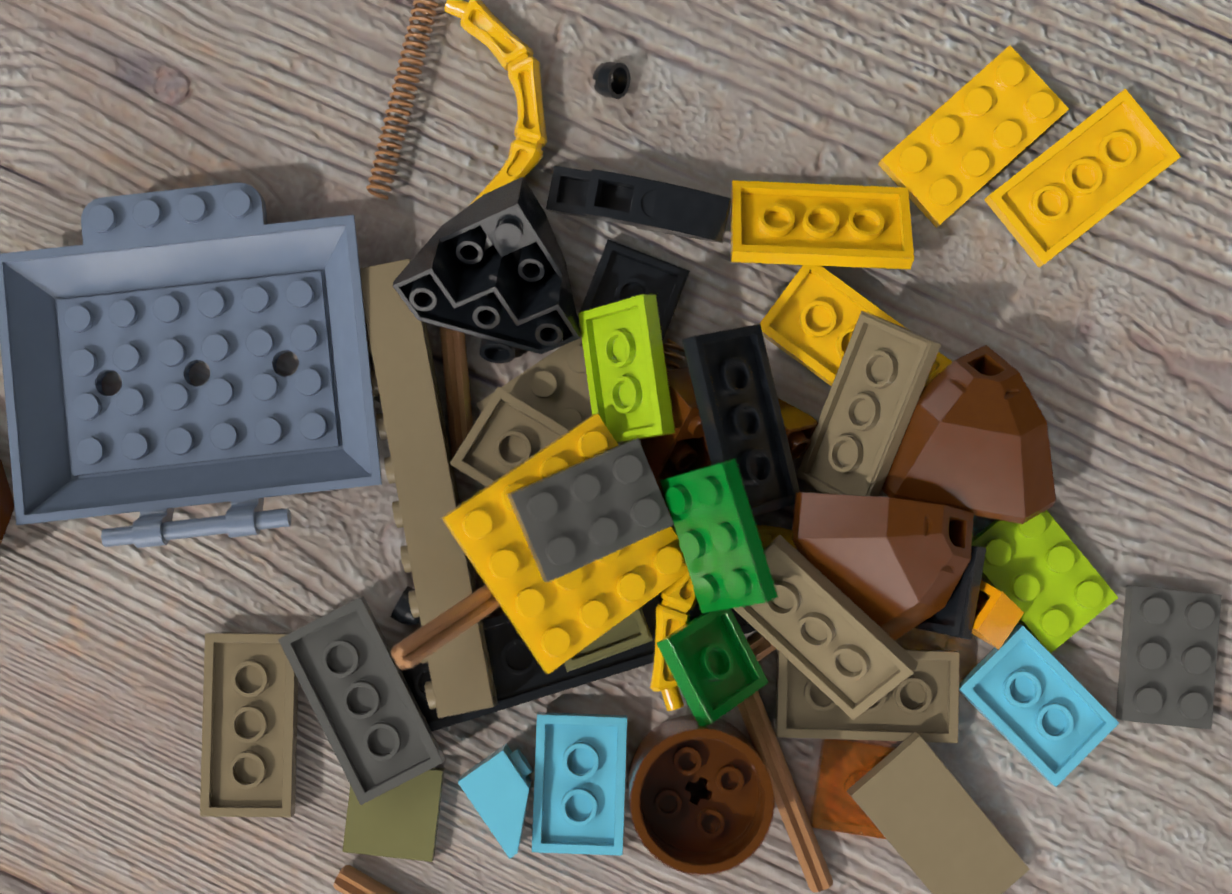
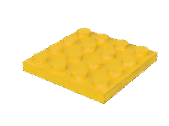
(579, 607)

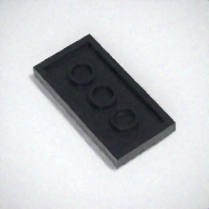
(743, 413)

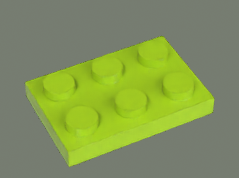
(627, 368)
(1043, 577)

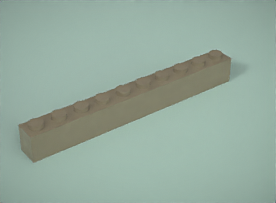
(425, 489)

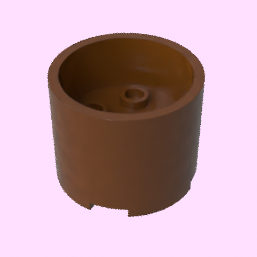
(715, 826)

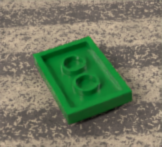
(719, 537)

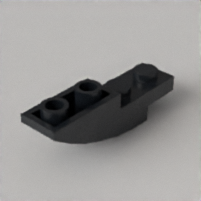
(639, 203)

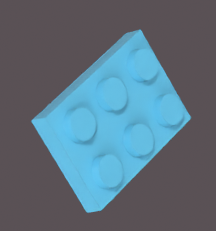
(1037, 705)
(579, 783)

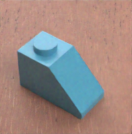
(500, 794)

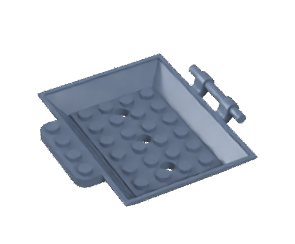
(149, 297)

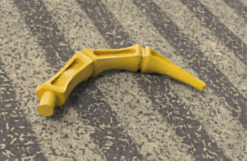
(525, 78)
(674, 613)

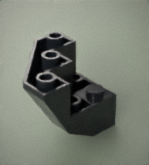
(495, 274)

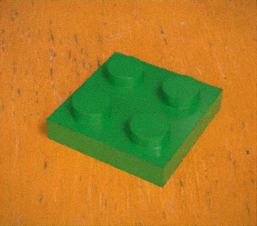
(712, 664)

